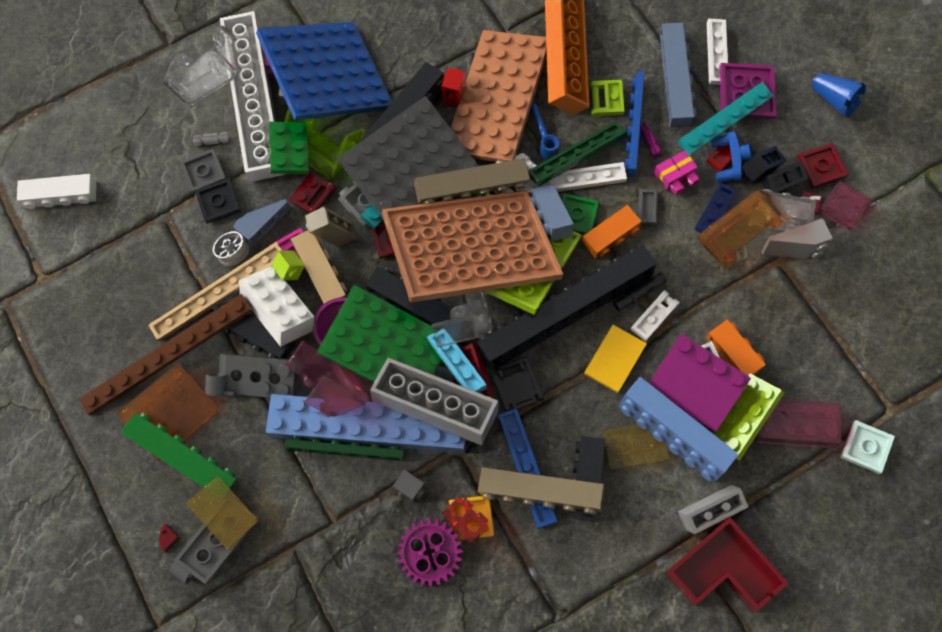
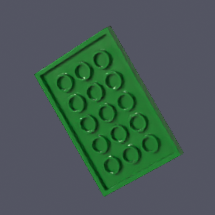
(374, 330)

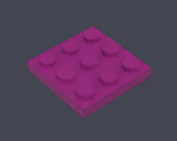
(741, 78)

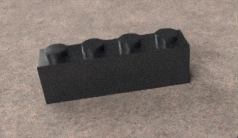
(251, 330)
(588, 468)

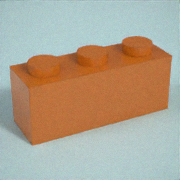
(612, 232)
(735, 348)

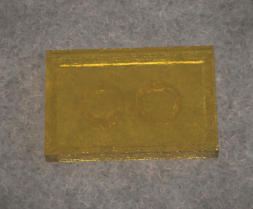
(632, 447)
(222, 512)

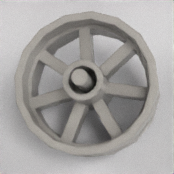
(229, 251)

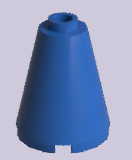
(839, 92)

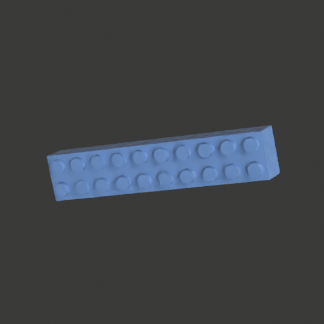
(366, 425)

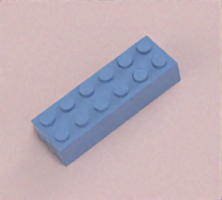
(678, 430)

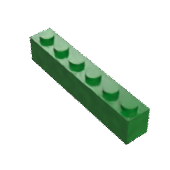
(174, 452)

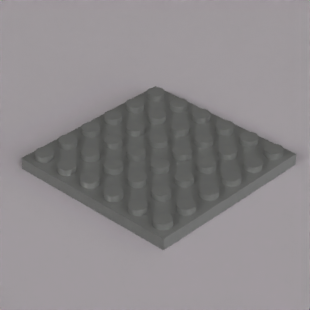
(405, 148)

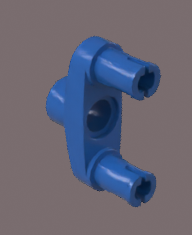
(739, 155)

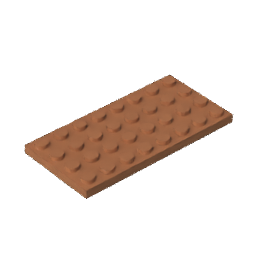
(499, 94)

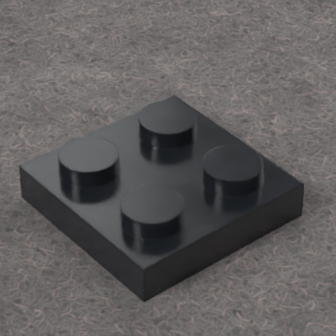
(218, 200)

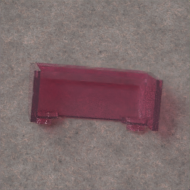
(335, 386)

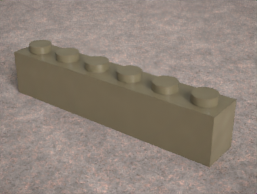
(472, 181)
(541, 490)

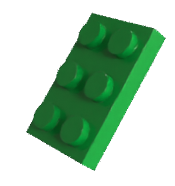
(288, 147)

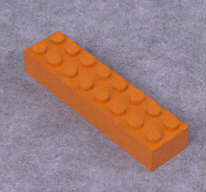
(567, 55)

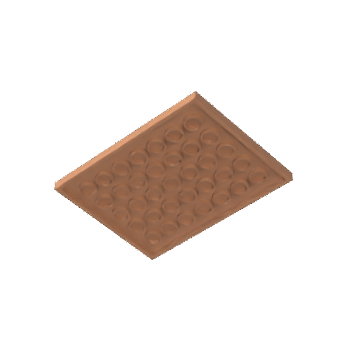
(470, 245)

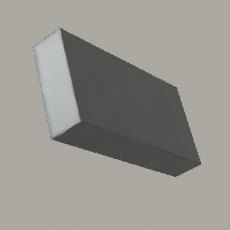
(647, 206)

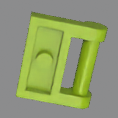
(613, 98)

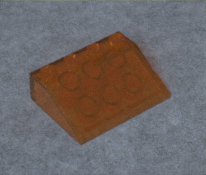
(174, 403)

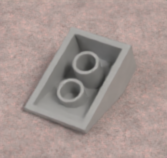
(800, 242)

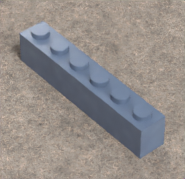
(676, 75)

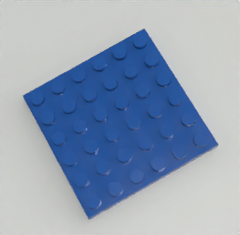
(324, 69)

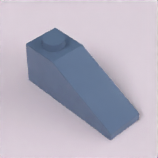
(258, 223)

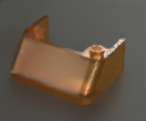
(741, 225)

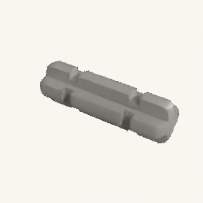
(209, 139)

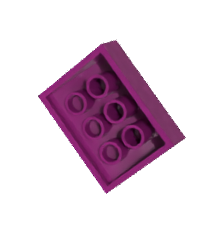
(699, 382)

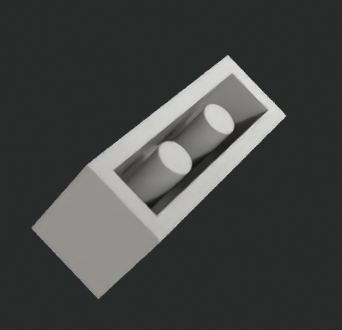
(713, 509)

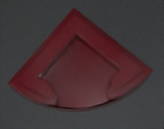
(167, 538)

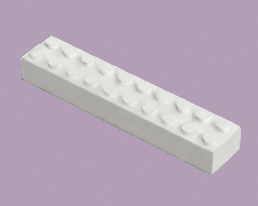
(251, 95)

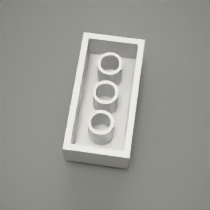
(277, 306)

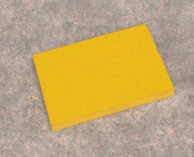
(615, 359)

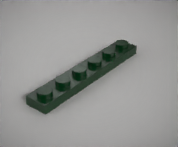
(577, 153)
(355, 449)

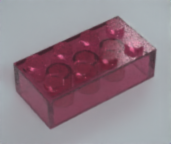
(803, 424)

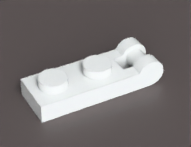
(654, 316)

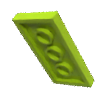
(748, 415)

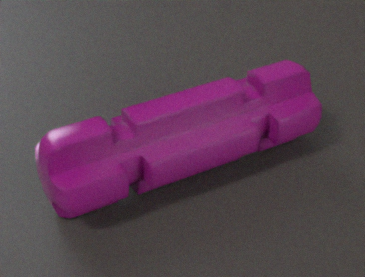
(650, 139)

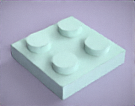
(867, 447)

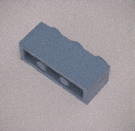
(552, 212)

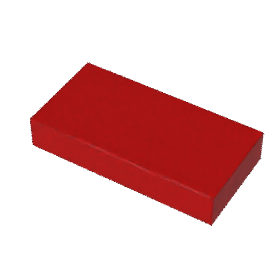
(720, 158)

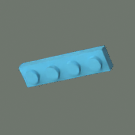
(459, 365)

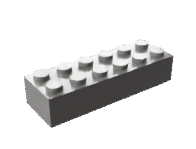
(434, 401)

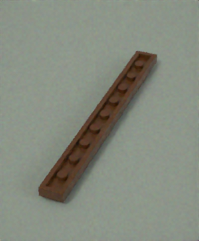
(165, 354)

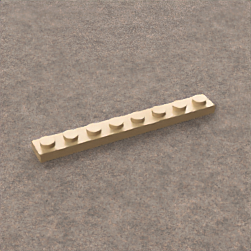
(212, 294)

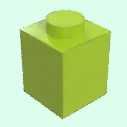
(288, 265)

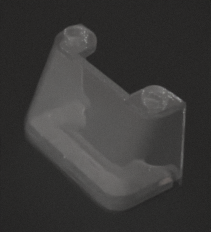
(197, 78)

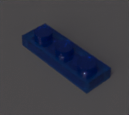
(716, 207)

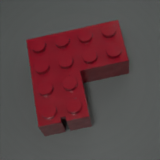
(729, 557)

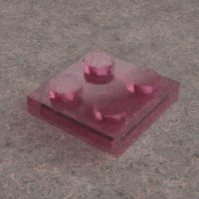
(844, 205)

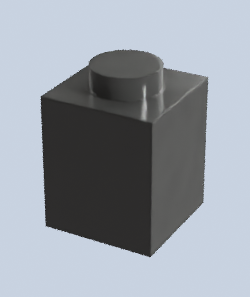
(409, 486)

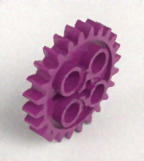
(412, 557)

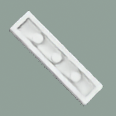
(716, 48)

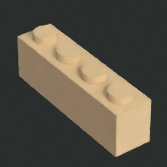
(318, 267)

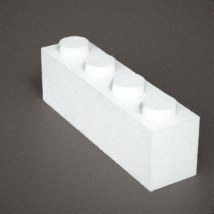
(56, 191)

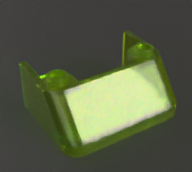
(322, 150)

